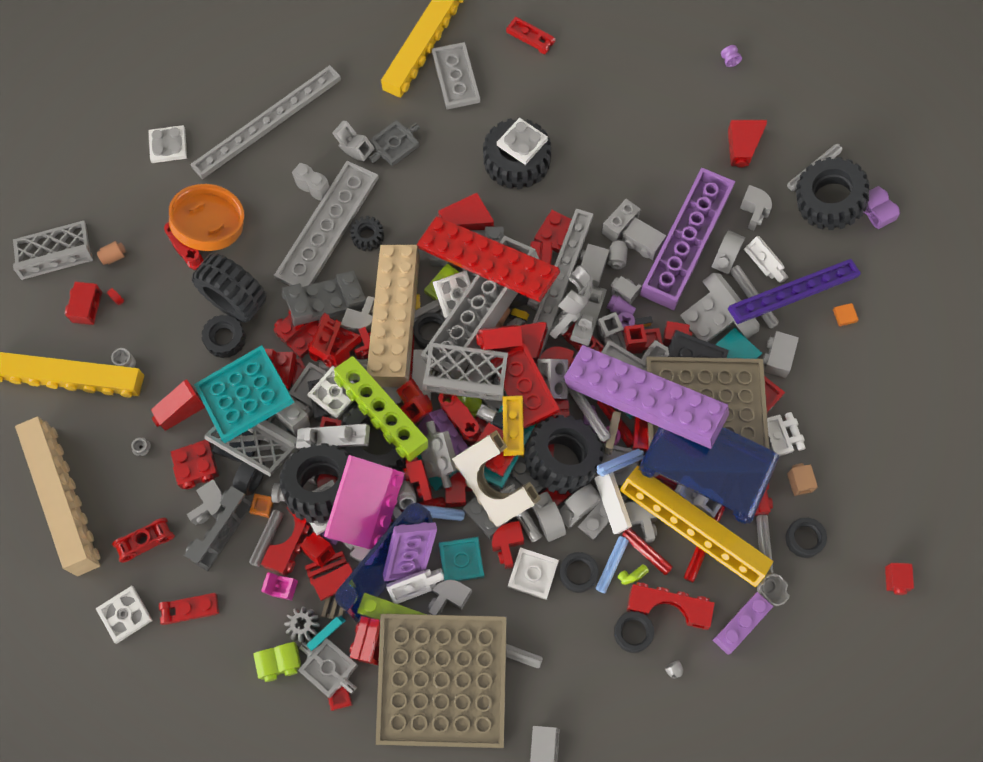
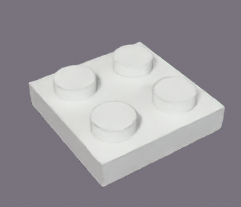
(533, 573)

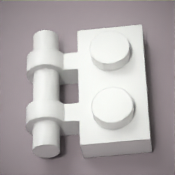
(779, 437)

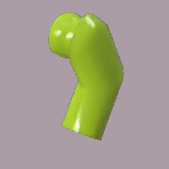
(635, 576)

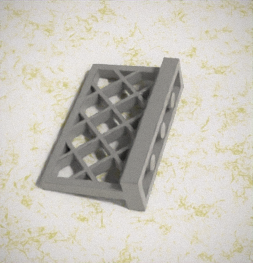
(53, 260)
(460, 387)
(265, 430)

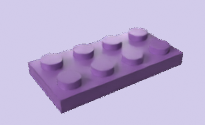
(409, 550)

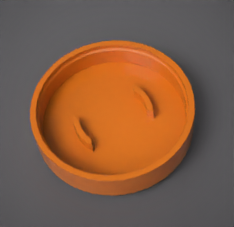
(206, 217)

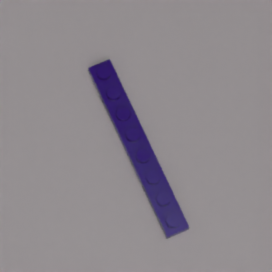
(793, 291)

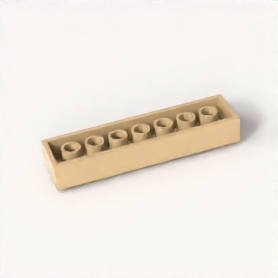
(393, 315)
(58, 497)

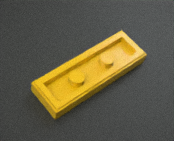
(513, 425)

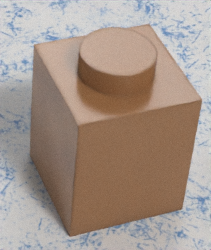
(802, 479)

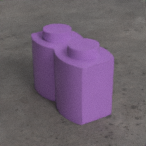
(880, 209)

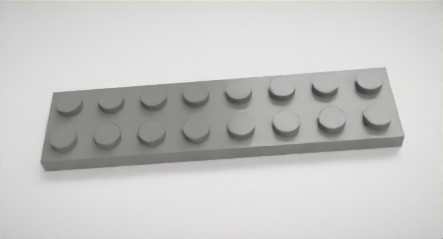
(326, 226)

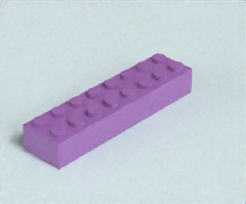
(687, 239)
(647, 396)

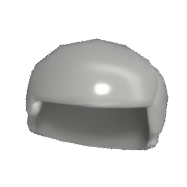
(773, 589)

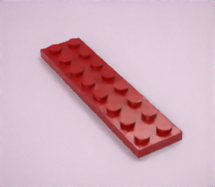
(488, 258)

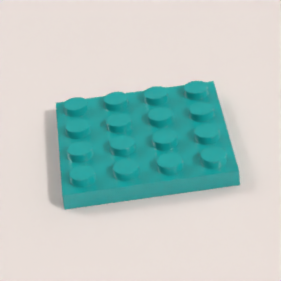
(243, 394)

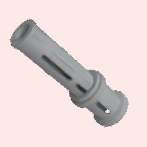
(525, 519)

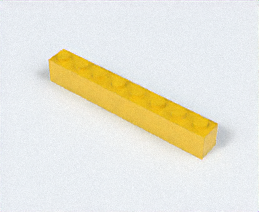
(418, 46)
(70, 374)
(697, 527)

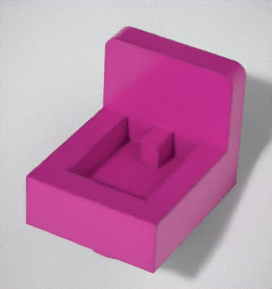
(279, 586)

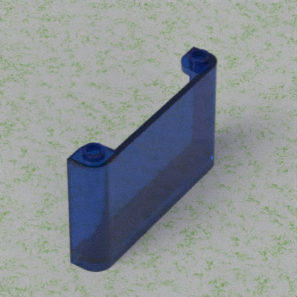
(729, 473)
(369, 573)

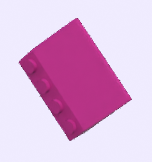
(364, 503)

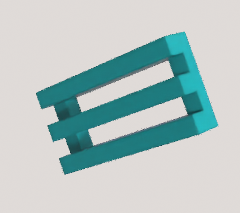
(326, 632)

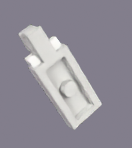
(766, 259)
(414, 585)

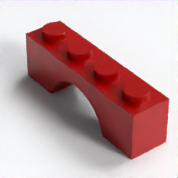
(281, 557)
(697, 611)

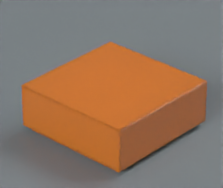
(845, 314)
(261, 505)

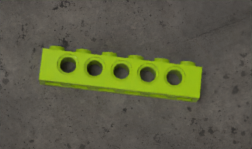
(353, 370)

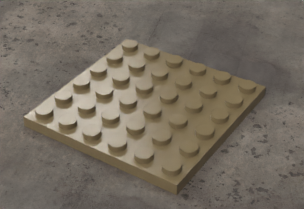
(728, 380)
(441, 680)

